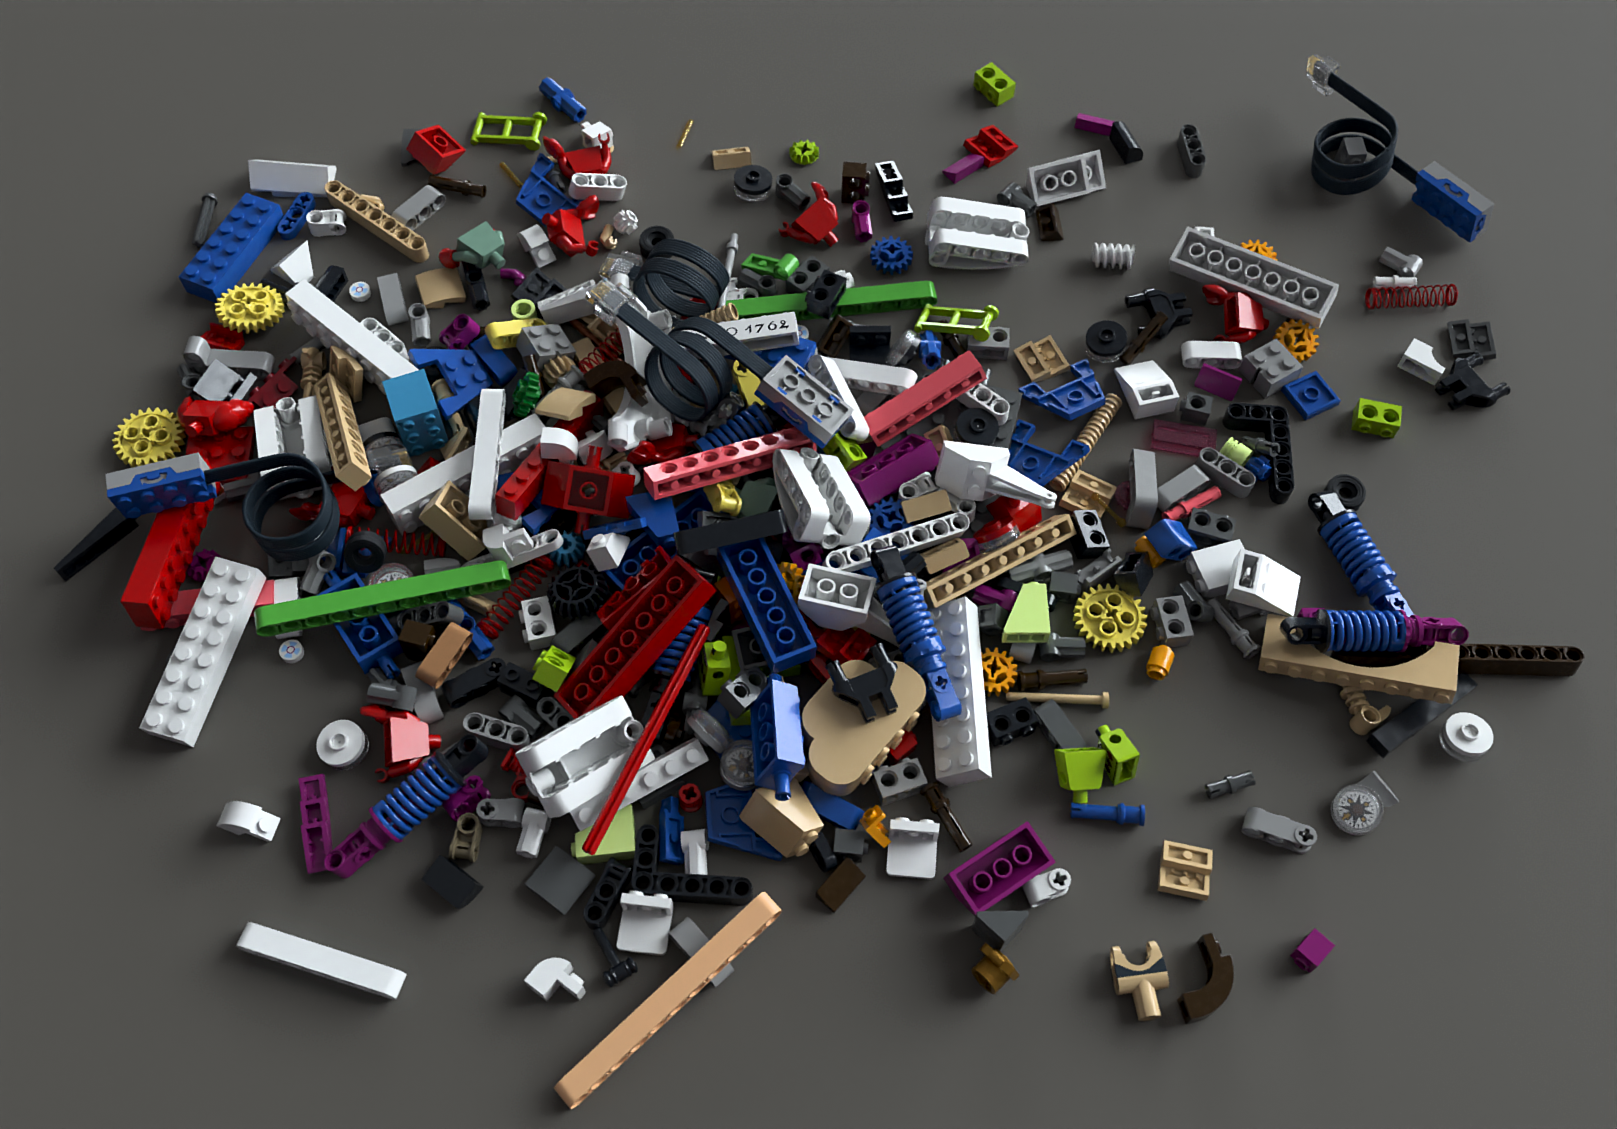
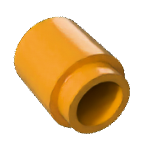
(1144, 545)
(1159, 662)

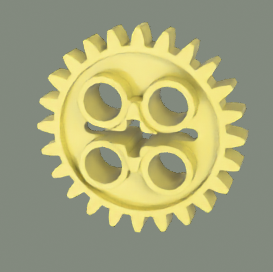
(249, 308)
(148, 437)
(1109, 618)

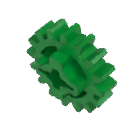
(526, 394)

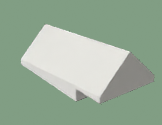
(289, 178)
(1066, 178)
(567, 305)

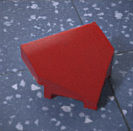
(222, 338)

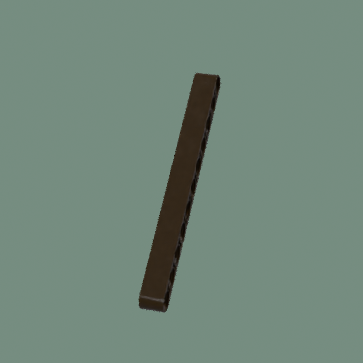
(1483, 659)

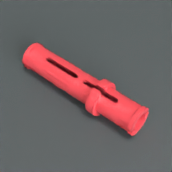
(1184, 509)

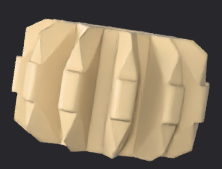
(555, 369)

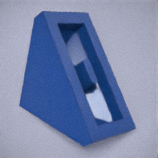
(337, 548)

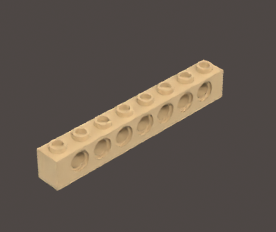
(342, 432)
(993, 563)

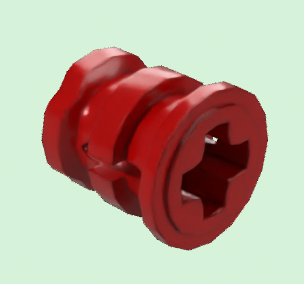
(695, 802)

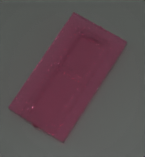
(1182, 438)

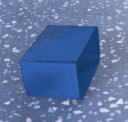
(1171, 540)

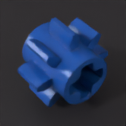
(1259, 467)

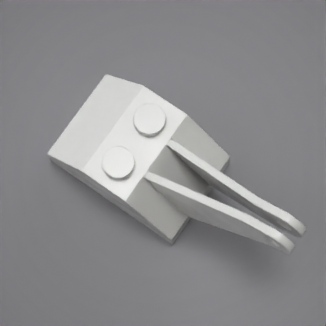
(982, 472)
(843, 601)

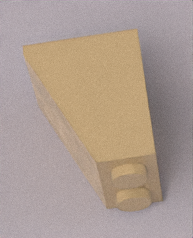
(784, 824)

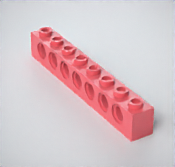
(721, 463)

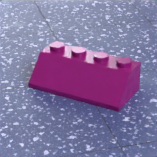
(893, 467)
(999, 869)

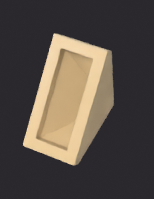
(456, 444)

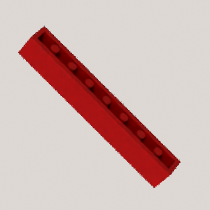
(530, 475)

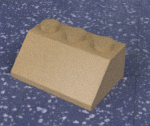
(450, 520)

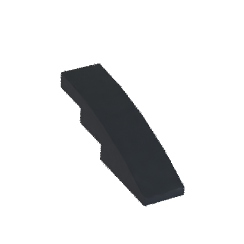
(893, 191)

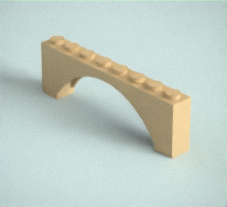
(1426, 677)

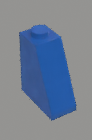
(659, 517)

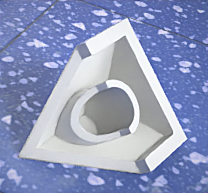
(295, 265)

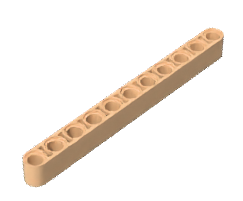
(667, 1000)

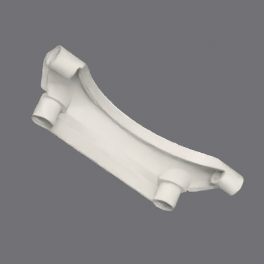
(631, 420)

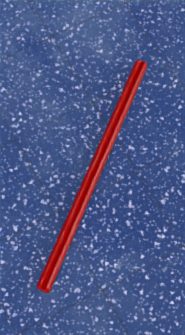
(645, 740)

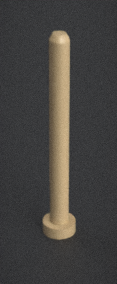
(1102, 700)

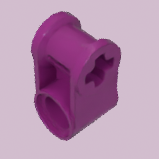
(460, 331)
(466, 798)

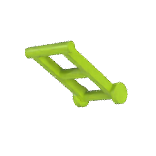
(532, 143)
(980, 333)

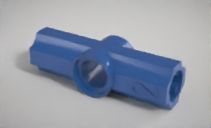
(562, 99)
(930, 350)
(480, 645)

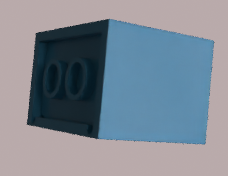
(415, 412)

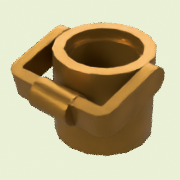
(993, 969)

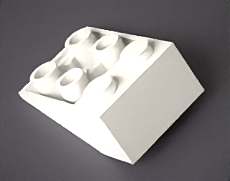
(1147, 389)
(1262, 583)

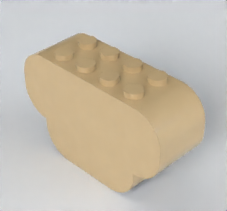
(840, 742)

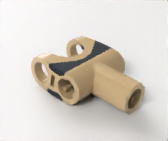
(1140, 979)

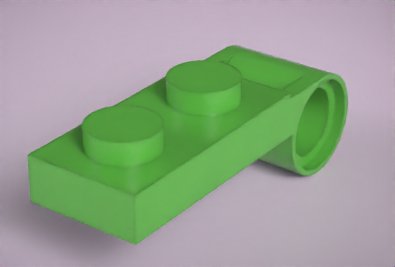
(777, 268)

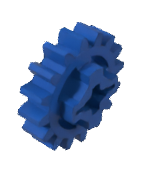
(891, 255)
(885, 513)

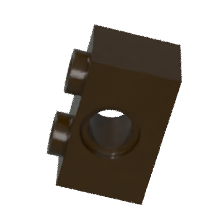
(417, 640)

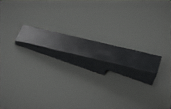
(99, 540)
(1415, 719)

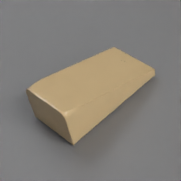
(926, 506)

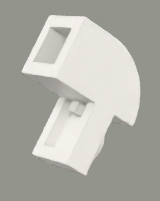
(537, 244)
(595, 439)
(558, 444)
(505, 544)
(248, 818)
(550, 975)

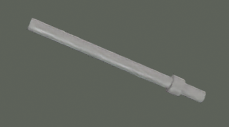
(731, 250)

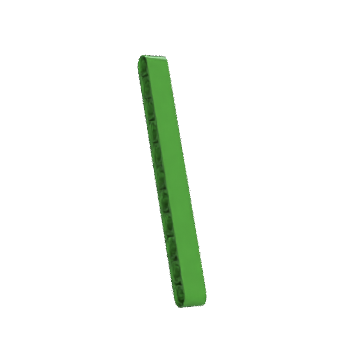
(854, 301)
(381, 598)

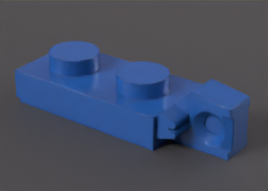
(670, 829)

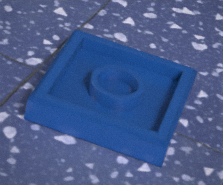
(1310, 395)

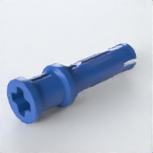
(1118, 813)

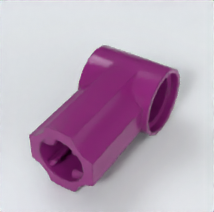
(861, 221)
(987, 595)

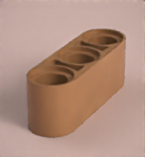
(444, 655)

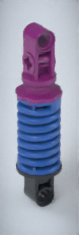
(1371, 630)
(408, 806)

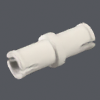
(1394, 282)

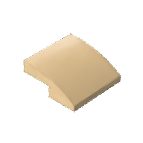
(440, 287)
(1042, 359)
(347, 371)
(565, 403)
(1080, 491)
(1185, 870)

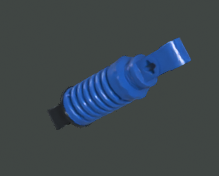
(1356, 553)
(914, 630)

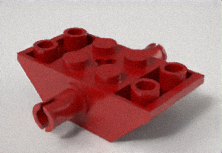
(565, 483)

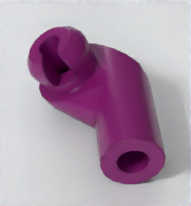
(513, 274)

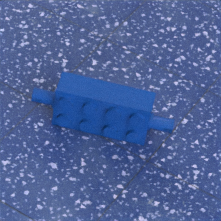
(368, 638)
(777, 736)

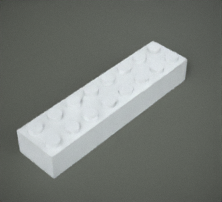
(1262, 278)
(338, 328)
(409, 498)
(203, 652)
(963, 740)

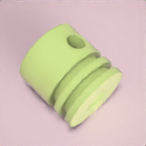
(523, 310)
(1236, 452)

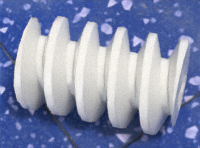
(1112, 255)

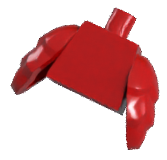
(212, 417)

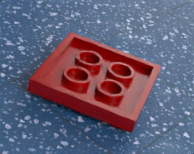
(225, 448)

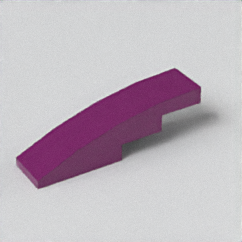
(316, 821)

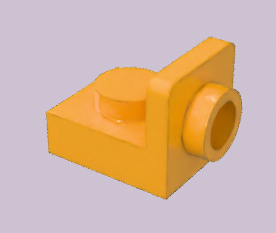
(872, 824)

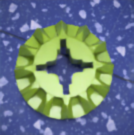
(808, 157)

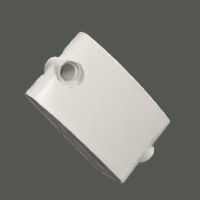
(975, 235)
(295, 430)
(819, 498)
(581, 757)

